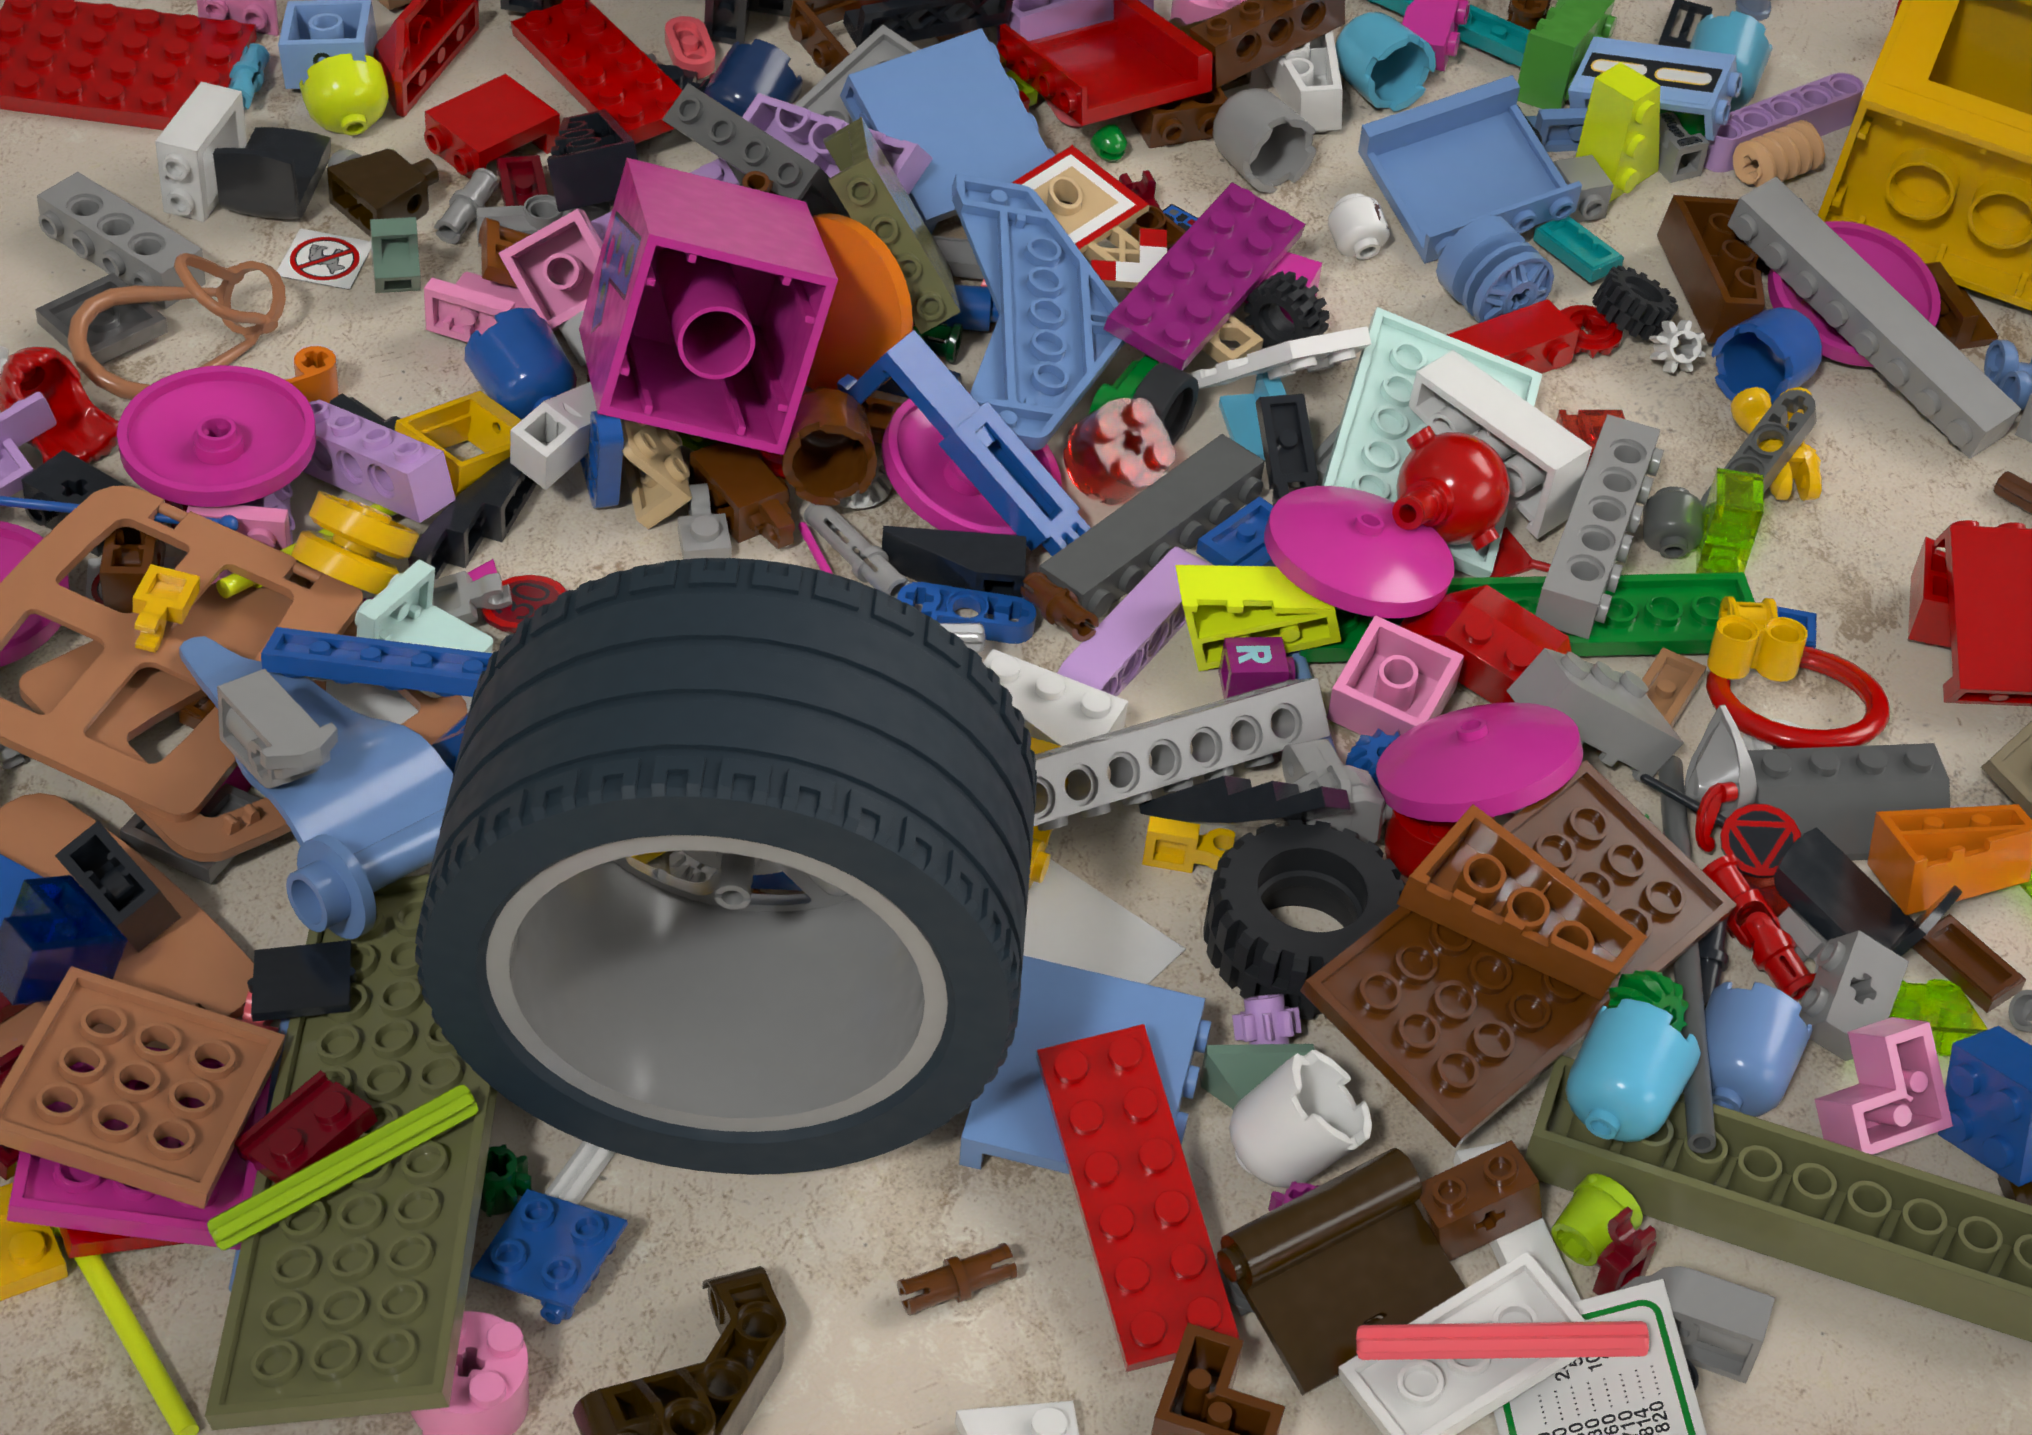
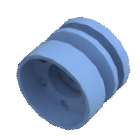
(1493, 269)

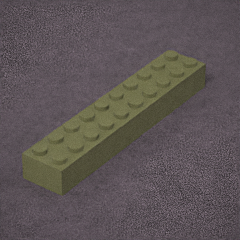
(1811, 1207)

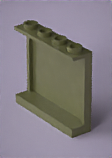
(881, 203)

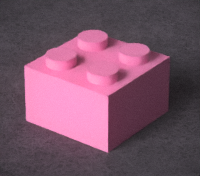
(556, 267)
(1393, 681)

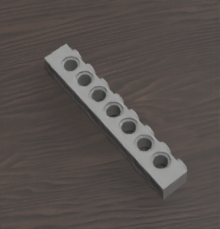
(1292, 706)

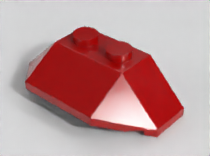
(422, 46)
(1493, 636)

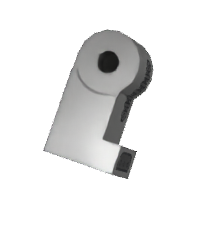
(1679, 146)

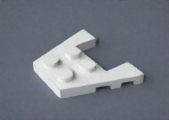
(1285, 358)

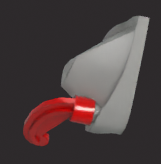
(1719, 775)

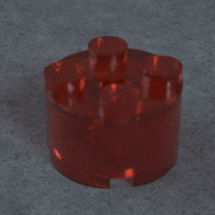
(1118, 450)

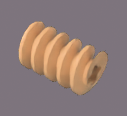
(1779, 154)

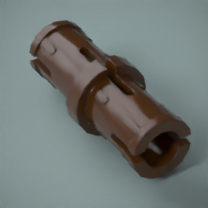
(1059, 606)
(957, 1279)

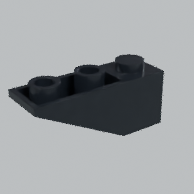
(958, 558)

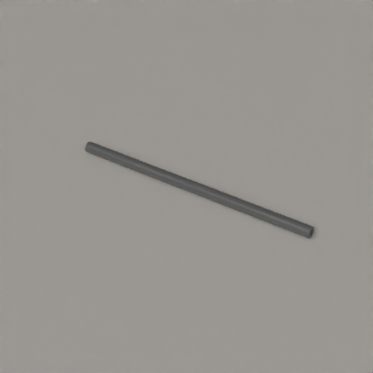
(1687, 972)

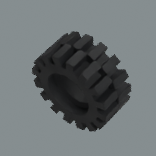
(1296, 299)
(1634, 302)

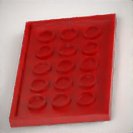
(111, 60)

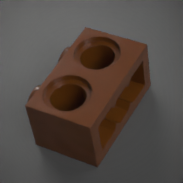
(1179, 120)

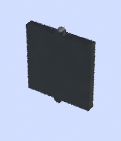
(302, 980)

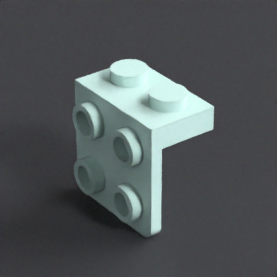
(407, 615)

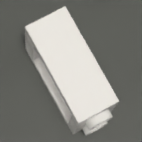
(185, 149)

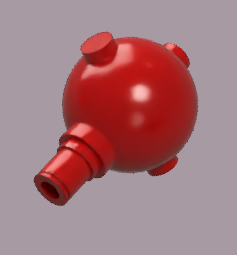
(1453, 486)

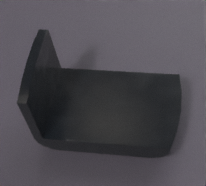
(272, 173)
(1843, 899)

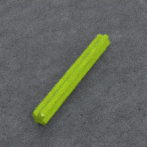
(342, 1167)

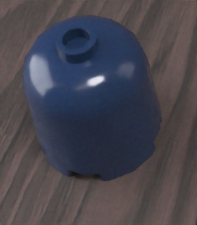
(750, 71)

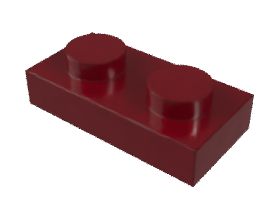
(520, 179)

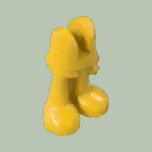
(1804, 465)

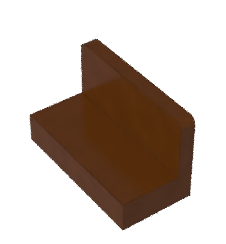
(1959, 316)

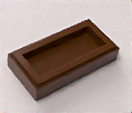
(1969, 963)

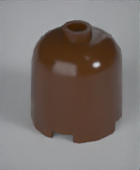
(829, 448)

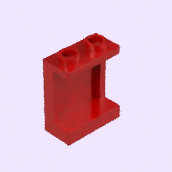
(489, 124)

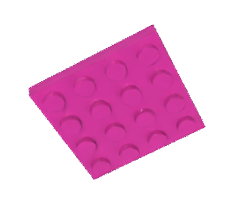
(80, 1200)

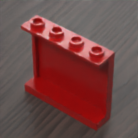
(1112, 64)
(1989, 613)

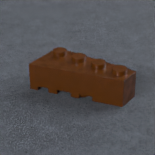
(1711, 263)

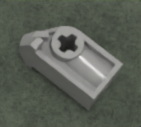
(271, 730)
(1715, 1319)

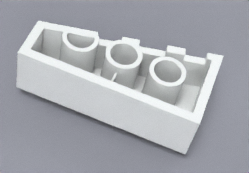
(1310, 82)

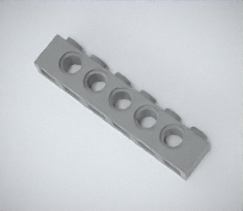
(1598, 527)

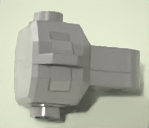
(1317, 765)

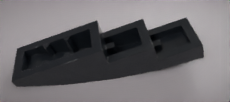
(479, 512)
(1237, 803)

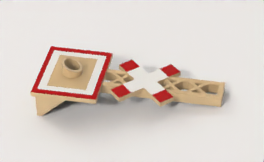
(1104, 210)

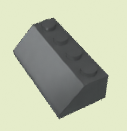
(1847, 786)

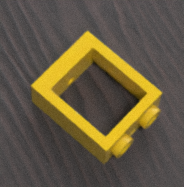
(463, 419)

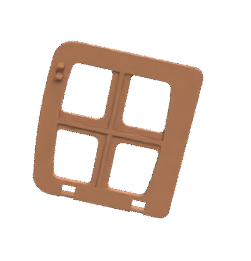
(201, 763)

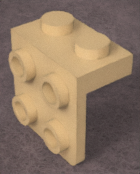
(654, 471)

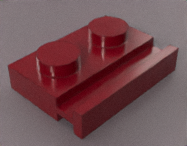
(305, 1128)

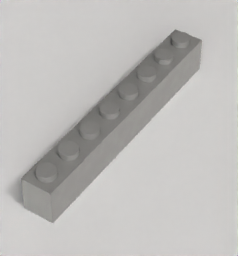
(1873, 317)

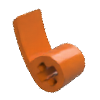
(316, 373)

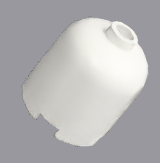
(1298, 1121)

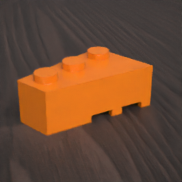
(1931, 850)

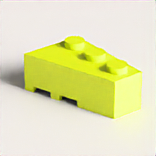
(1623, 127)
(1250, 603)

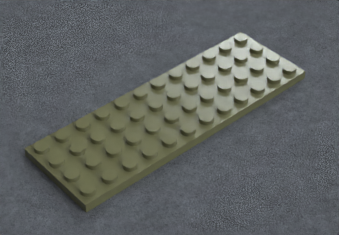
(367, 1287)

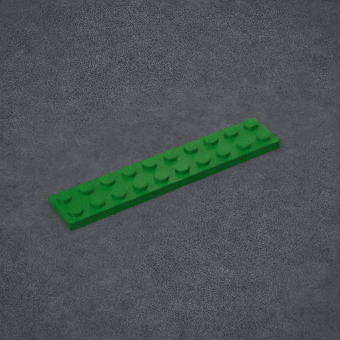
(1641, 619)

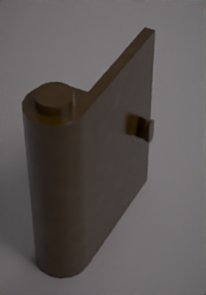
(1337, 1262)

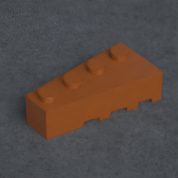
(1521, 906)

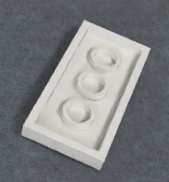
(1456, 1393)

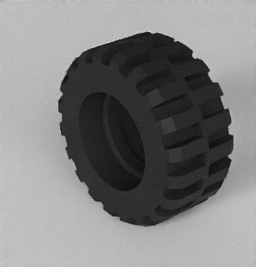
(1293, 868)

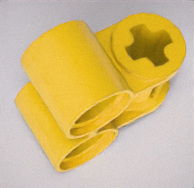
(1755, 638)

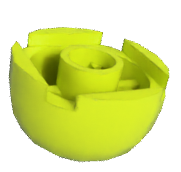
(345, 93)

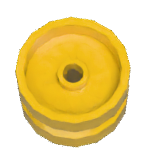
(356, 540)

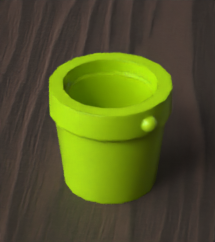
(1583, 1224)

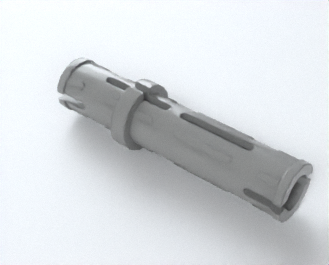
(828, 521)

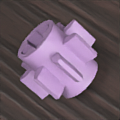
(1266, 1020)

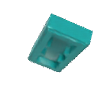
(1578, 248)

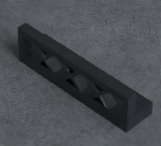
(925, 18)

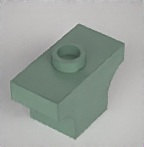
(395, 255)

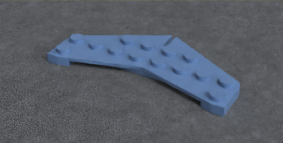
(1048, 306)

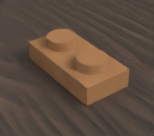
(1672, 683)

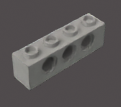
(114, 234)

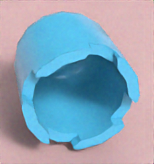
(1738, 36)
(1384, 60)
(1630, 1071)

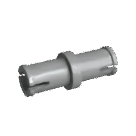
(464, 205)

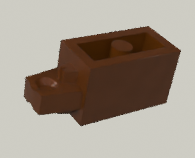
(745, 492)

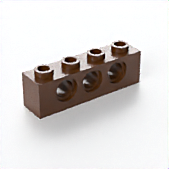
(1262, 32)

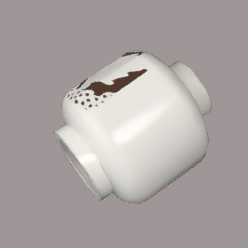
(1358, 226)

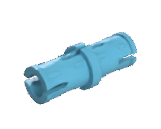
(248, 72)

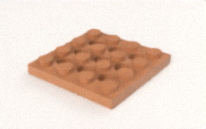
(152, 1113)

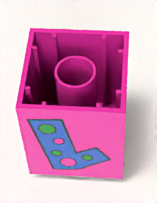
(705, 307)

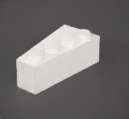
(1539, 454)

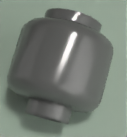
(1673, 522)

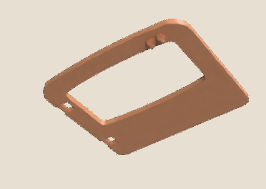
(242, 626)

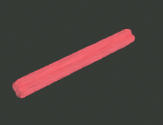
(1502, 1340)

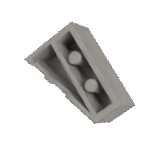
(1605, 706)

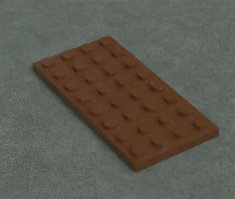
(1474, 1027)

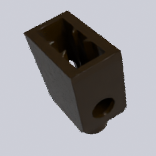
(381, 187)

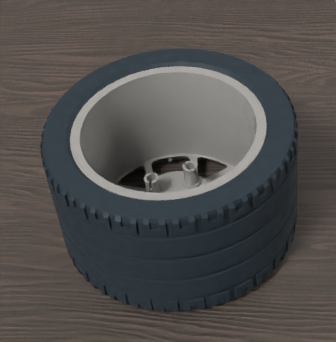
(762, 733)

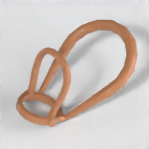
(144, 294)

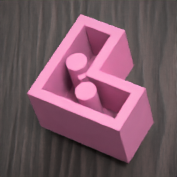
(1897, 1089)

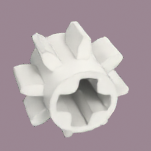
(1686, 352)

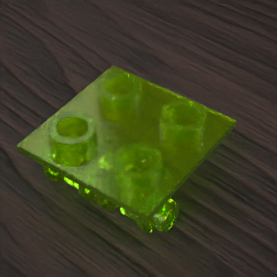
(1943, 1006)

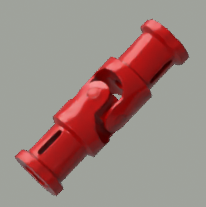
(1762, 930)

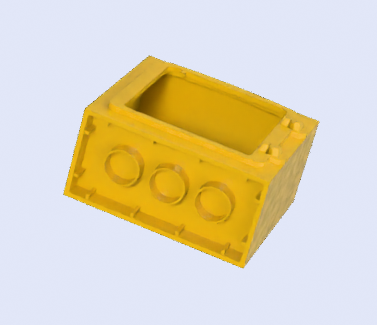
(1948, 143)

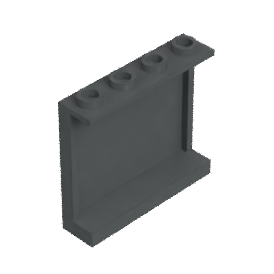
(752, 149)

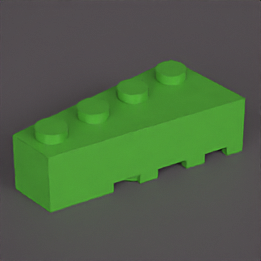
(1558, 48)

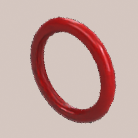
(1792, 737)

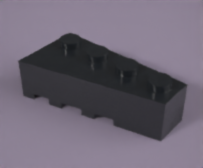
(589, 160)

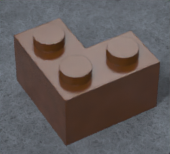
(1201, 1394)

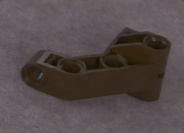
(709, 1395)

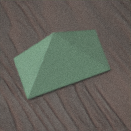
(1236, 1070)

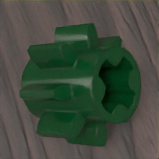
(504, 1180)

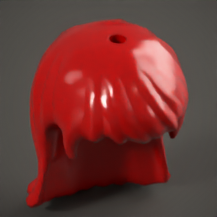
(80, 425)

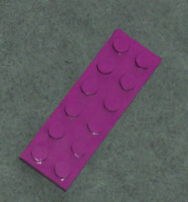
(1204, 277)

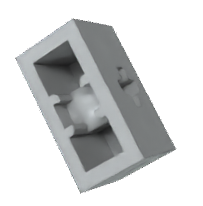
(1851, 990)

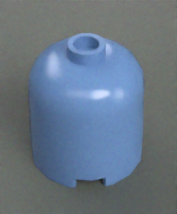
(1753, 1046)

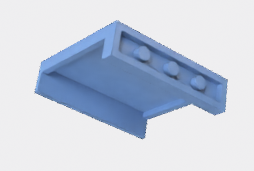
(957, 109)
(1462, 163)
(1063, 1006)

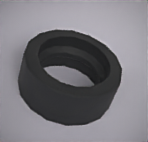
(1172, 396)

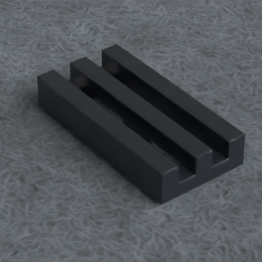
(1691, 9)

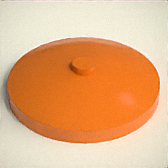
(868, 305)

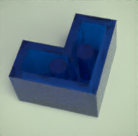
(48, 933)

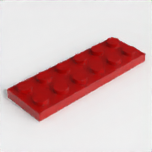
(599, 65)
(1134, 1193)

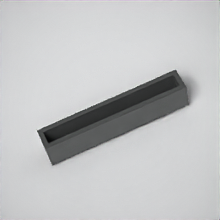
(1165, 515)

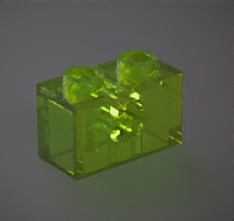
(1730, 521)

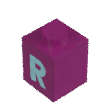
(1253, 664)

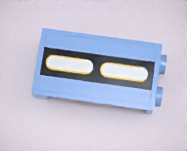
(1687, 78)

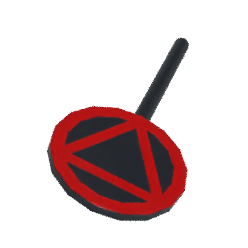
(1753, 833)

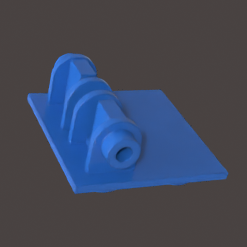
(550, 1252)

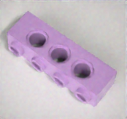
(379, 463)

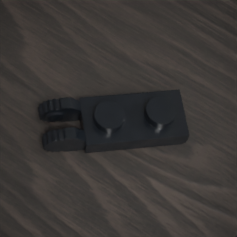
(1286, 443)

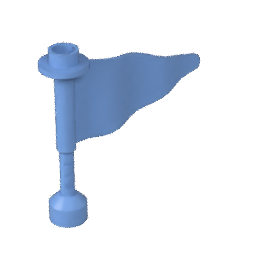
(359, 816)

